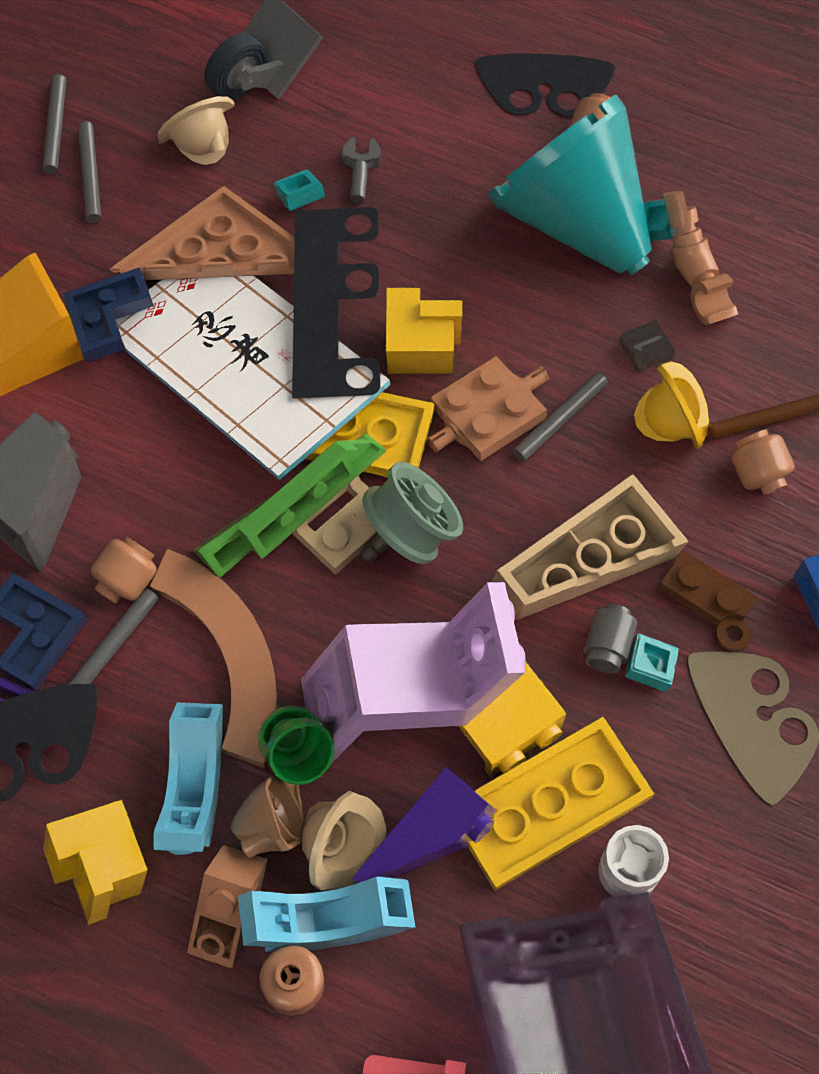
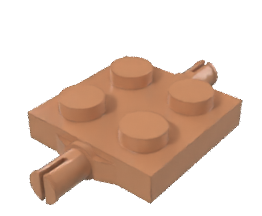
(488, 408)

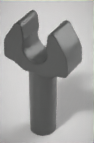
(361, 164)

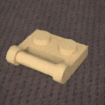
(343, 534)

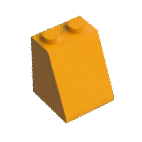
(33, 327)

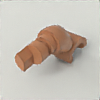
(696, 262)

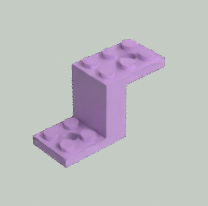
(416, 670)

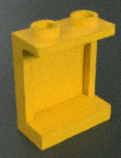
(515, 724)

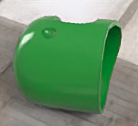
(295, 745)

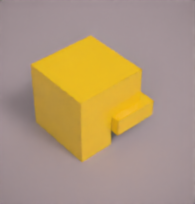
(421, 332)
(99, 855)

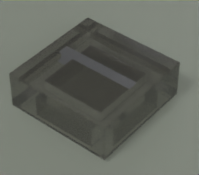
(647, 346)

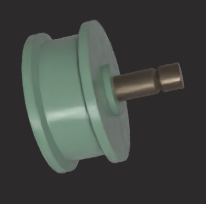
(410, 515)

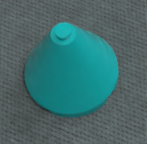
(585, 191)

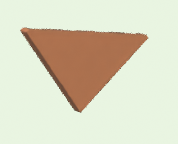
(215, 240)

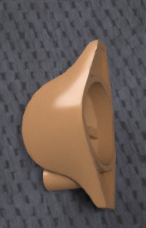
(269, 818)

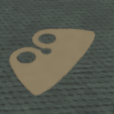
(753, 744)

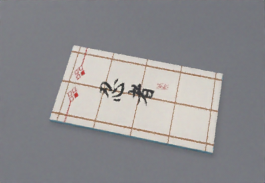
(231, 359)

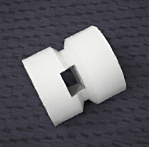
(633, 861)

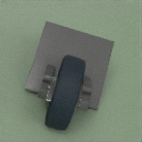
(264, 54)

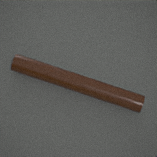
(764, 417)

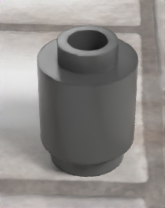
(610, 638)

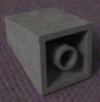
(36, 487)

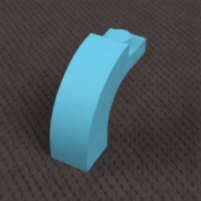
(193, 779)
(327, 918)

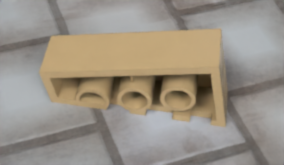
(594, 548)

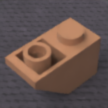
(217, 919)

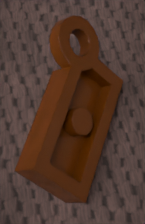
(710, 597)

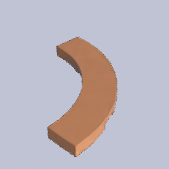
(238, 640)

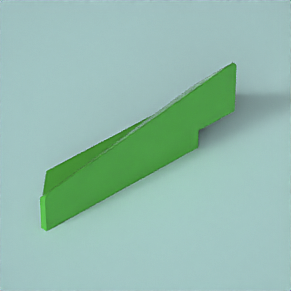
(290, 507)

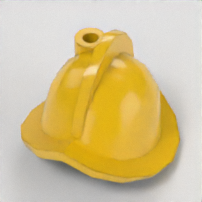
(673, 407)

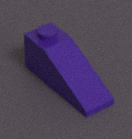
(437, 825)

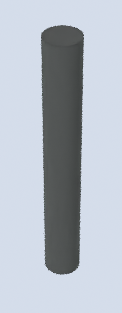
(54, 124)
(89, 172)
(560, 417)
(115, 638)

